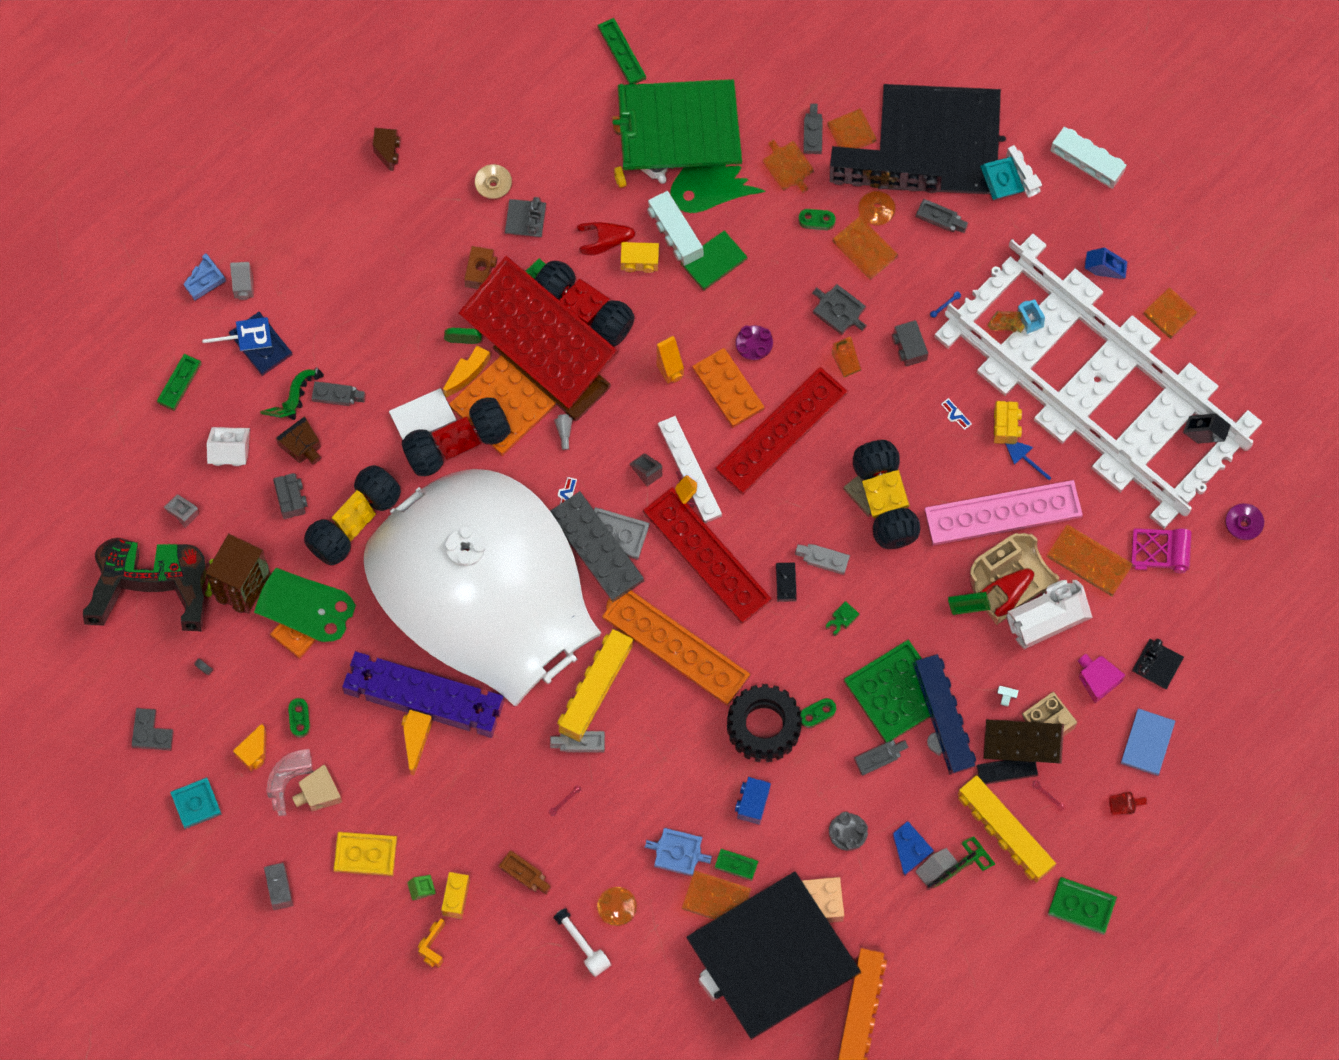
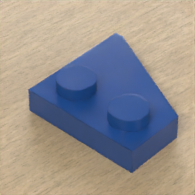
(910, 847)

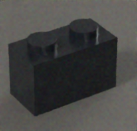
(1207, 428)

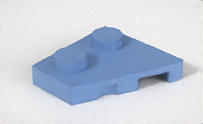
(204, 278)

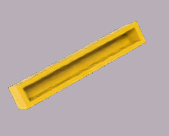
(595, 686)
(1006, 829)

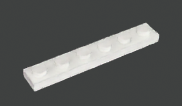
(689, 466)

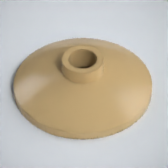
(493, 174)

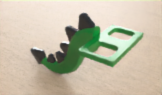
(295, 392)
(968, 860)

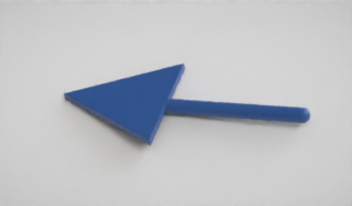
(1019, 451)

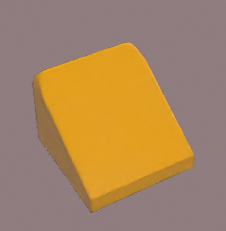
(686, 489)

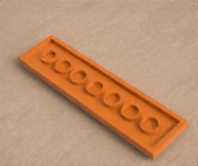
(676, 646)

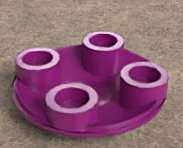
(754, 342)

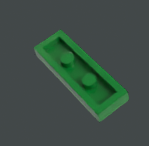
(179, 382)

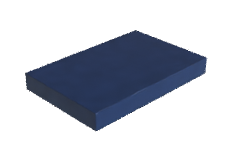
(266, 358)

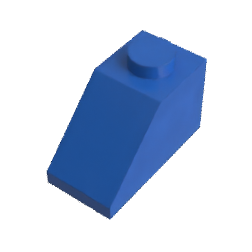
(1105, 263)

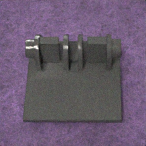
(525, 217)

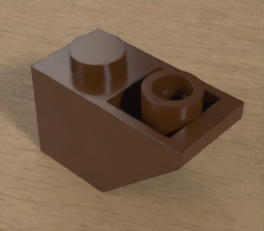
(385, 145)

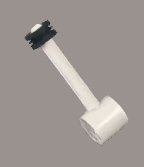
(596, 961)

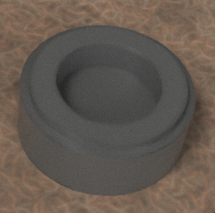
(203, 667)

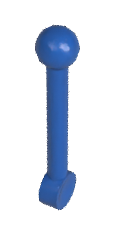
(957, 295)

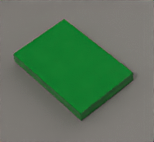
(719, 259)
(1082, 905)

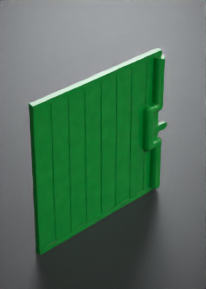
(678, 124)

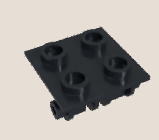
(1158, 663)

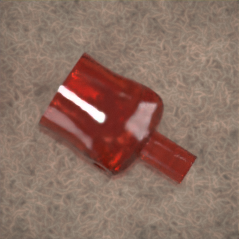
(1125, 803)

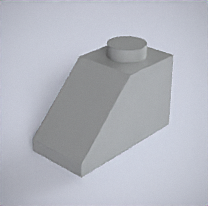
(242, 280)

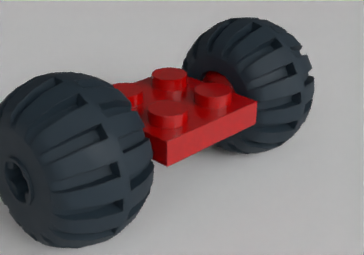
(609, 318)
(456, 437)

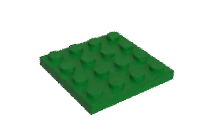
(890, 692)

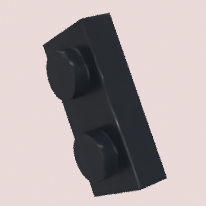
(786, 582)

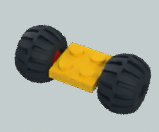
(878, 467)
(373, 490)

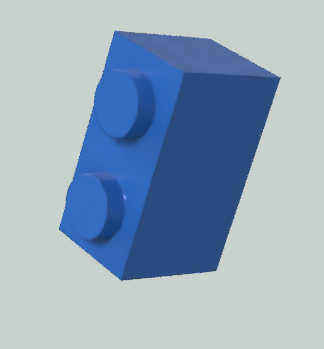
(753, 801)

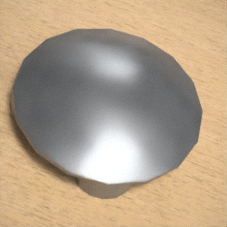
(848, 831)

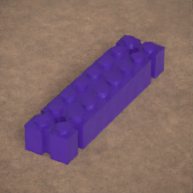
(423, 692)

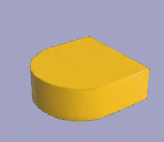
(619, 177)

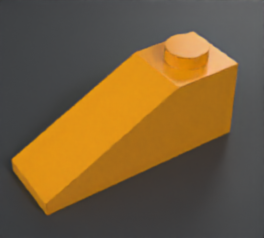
(669, 360)
(416, 732)

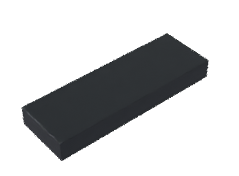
(1006, 771)

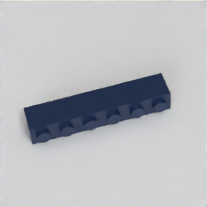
(944, 714)

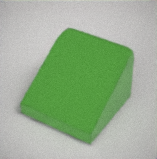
(421, 887)

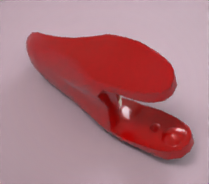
(608, 236)
(1013, 586)

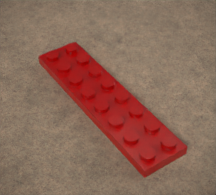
(781, 430)
(707, 555)

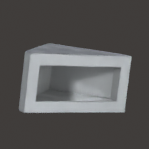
(936, 866)

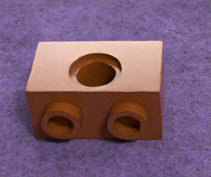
(479, 258)

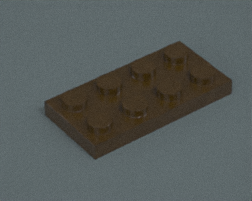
(1023, 741)

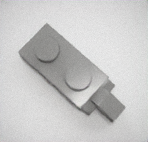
(823, 558)
(591, 742)

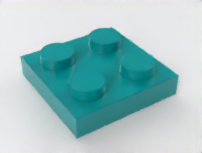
(1002, 178)
(196, 803)

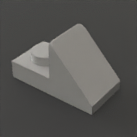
(182, 510)

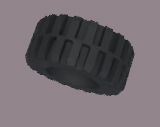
(764, 747)

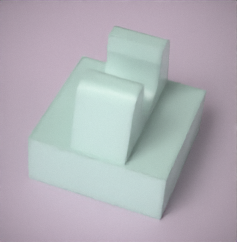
(1007, 694)

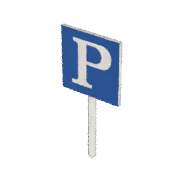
(251, 334)

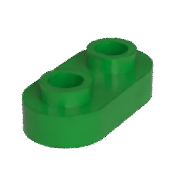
(816, 221)
(817, 713)
(299, 718)

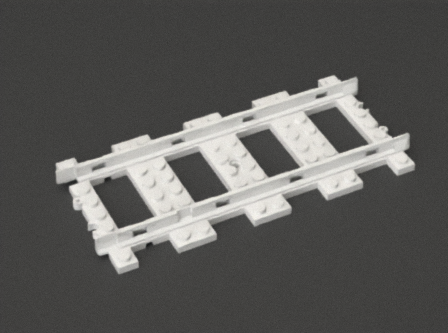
(1071, 406)

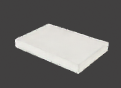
(425, 413)

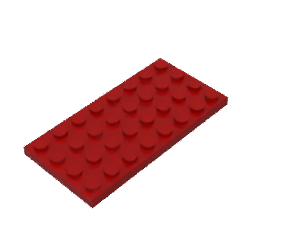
(538, 332)

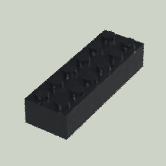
(886, 169)

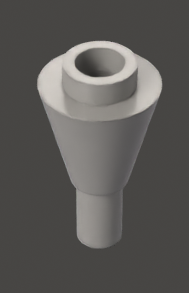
(563, 425)

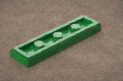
(621, 51)

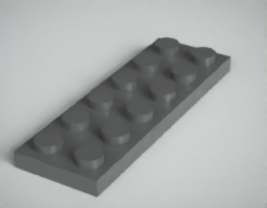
(597, 547)

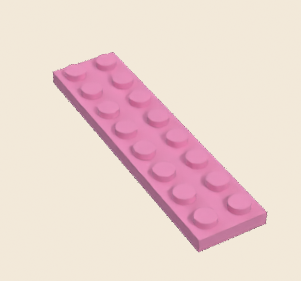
(1003, 512)

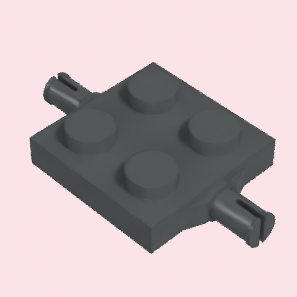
(839, 309)

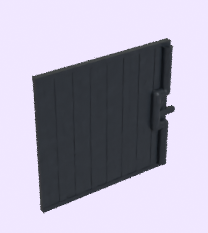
(945, 123)
(773, 955)

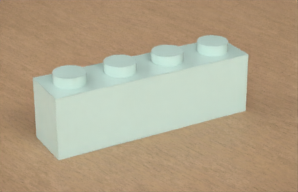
(1088, 157)
(675, 227)

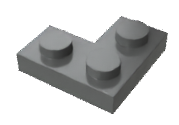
(146, 735)

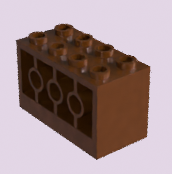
(238, 574)

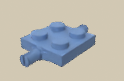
(678, 852)

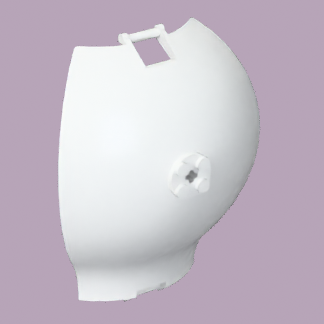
(488, 608)

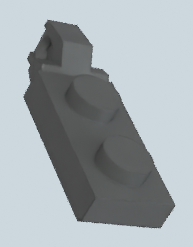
(813, 131)
(941, 216)
(336, 394)
(879, 756)

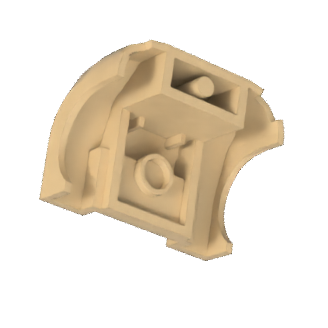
(1009, 556)

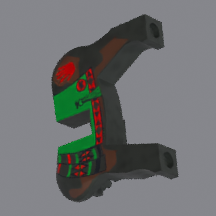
(175, 568)

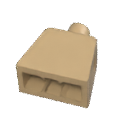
(317, 790)

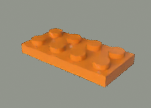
(728, 387)

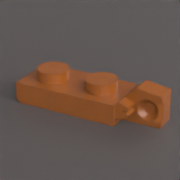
(524, 873)

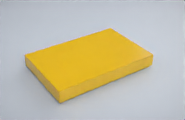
(365, 854)

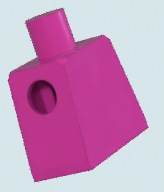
(1099, 676)

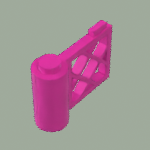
(1177, 552)

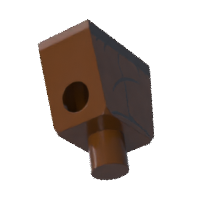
(300, 442)

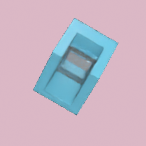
(1031, 316)

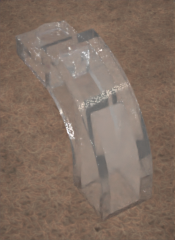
(285, 769)

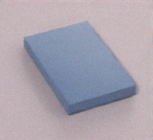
(1148, 742)

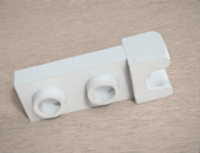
(1030, 182)

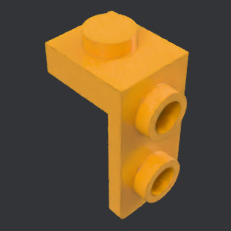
(429, 956)

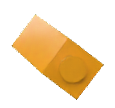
(253, 749)

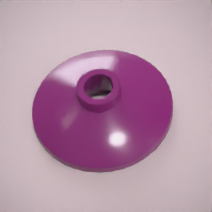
(1248, 514)

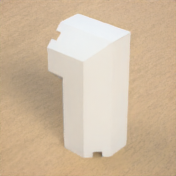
(1050, 614)

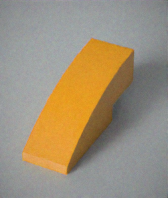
(466, 371)

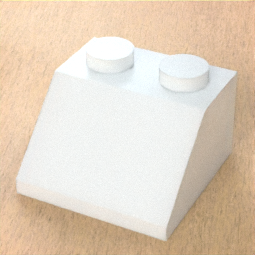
(228, 446)

